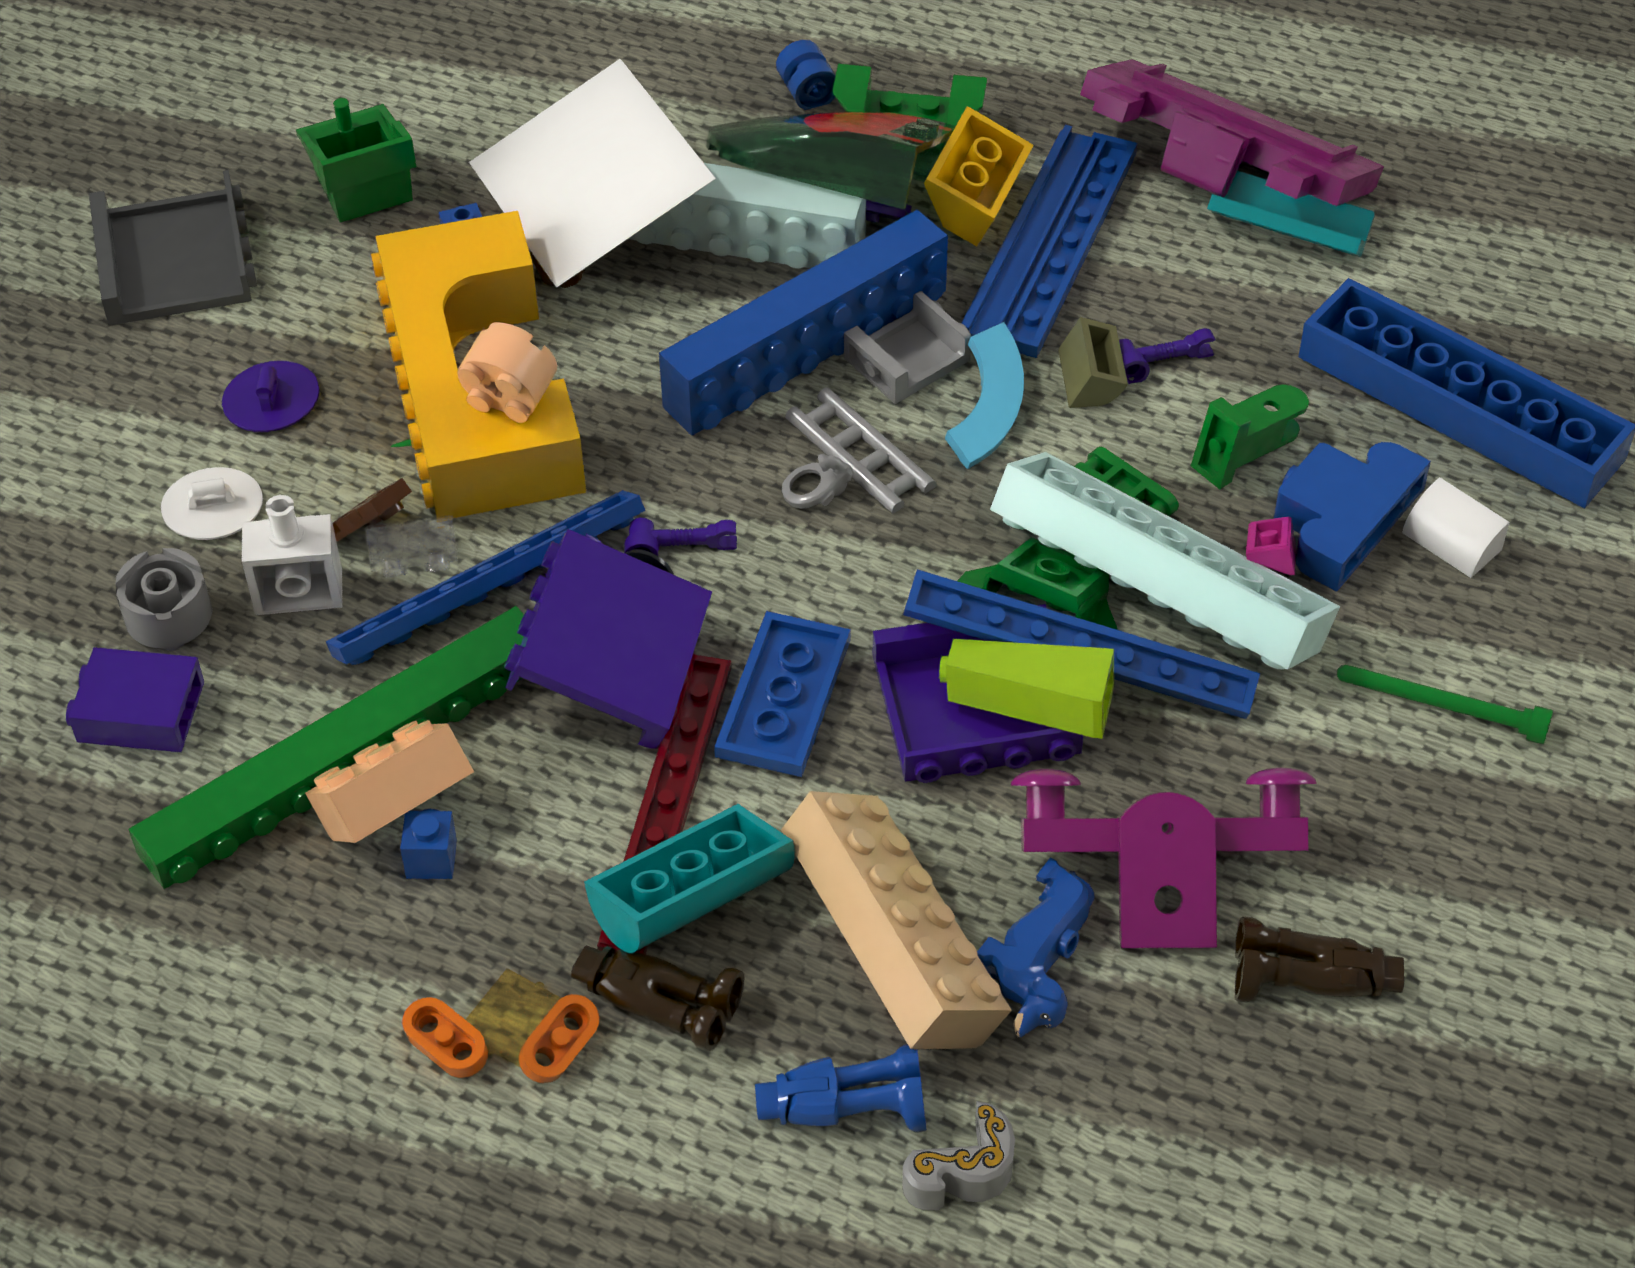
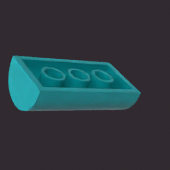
(687, 877)

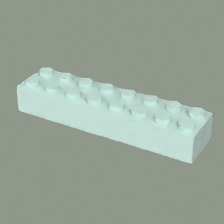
(1164, 560)

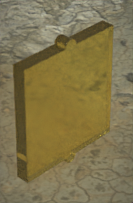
(511, 1014)

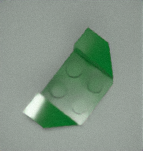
(854, 94)
(1051, 577)

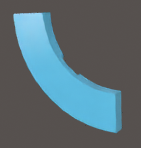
(999, 399)

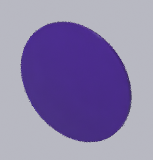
(270, 396)

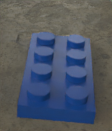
(783, 694)

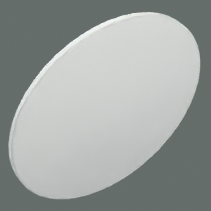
(211, 503)

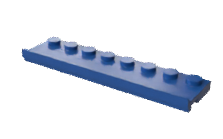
(1051, 237)

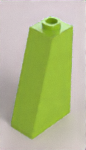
(1033, 682)

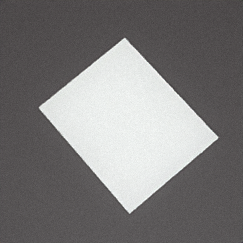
(591, 171)

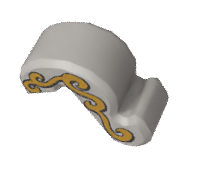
(965, 1172)

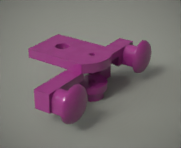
(1176, 858)

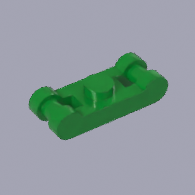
(1128, 480)

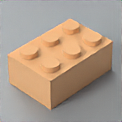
(388, 780)

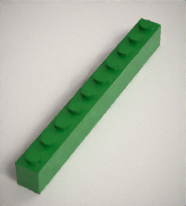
(274, 782)

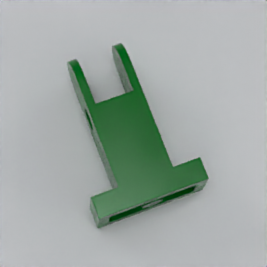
(1246, 431)

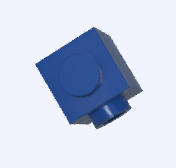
(428, 844)

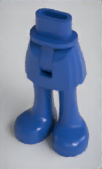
(814, 1094)

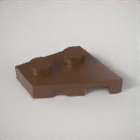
(373, 509)

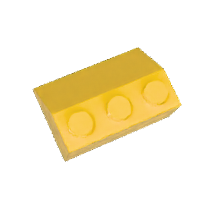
(975, 174)

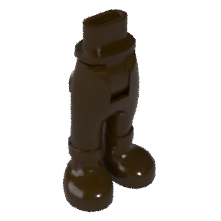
(1331, 966)
(638, 980)

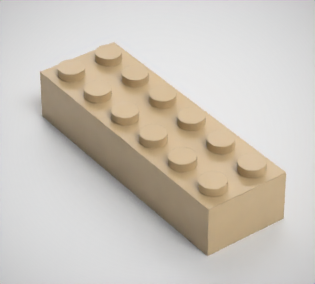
(895, 921)

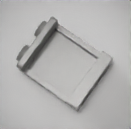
(909, 350)

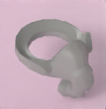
(834, 480)

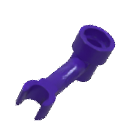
(1137, 359)
(644, 537)

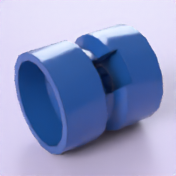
(806, 74)

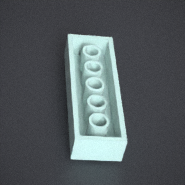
(761, 219)

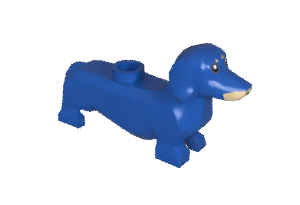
(1035, 946)

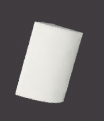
(1456, 527)

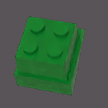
(361, 159)

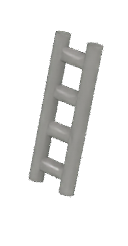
(862, 470)

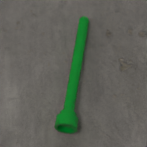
(1530, 722)

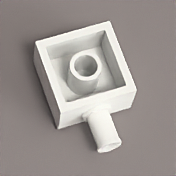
(291, 560)

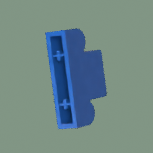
(1347, 505)

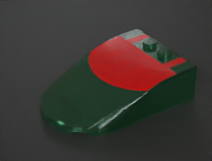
(839, 151)

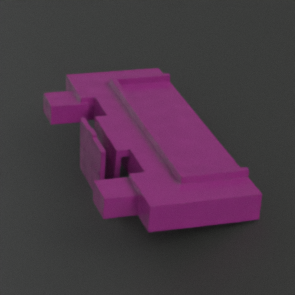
(1216, 134)

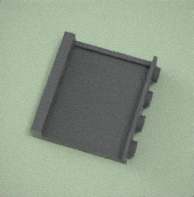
(172, 254)

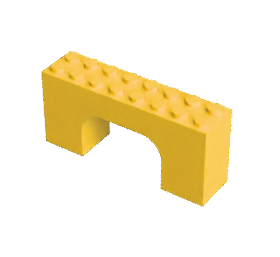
(438, 291)

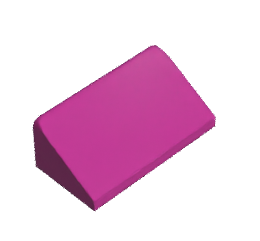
(1272, 544)

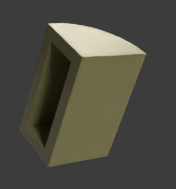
(1092, 364)

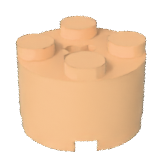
(506, 371)

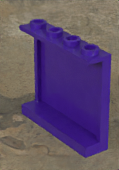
(610, 633)
(945, 736)

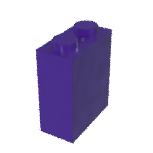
(135, 699)

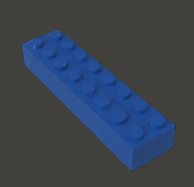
(801, 322)
(1467, 392)

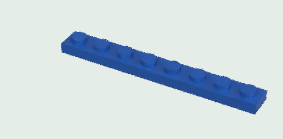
(473, 584)
(1135, 658)

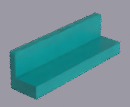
(1304, 218)

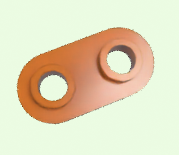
(447, 1040)
(557, 1040)

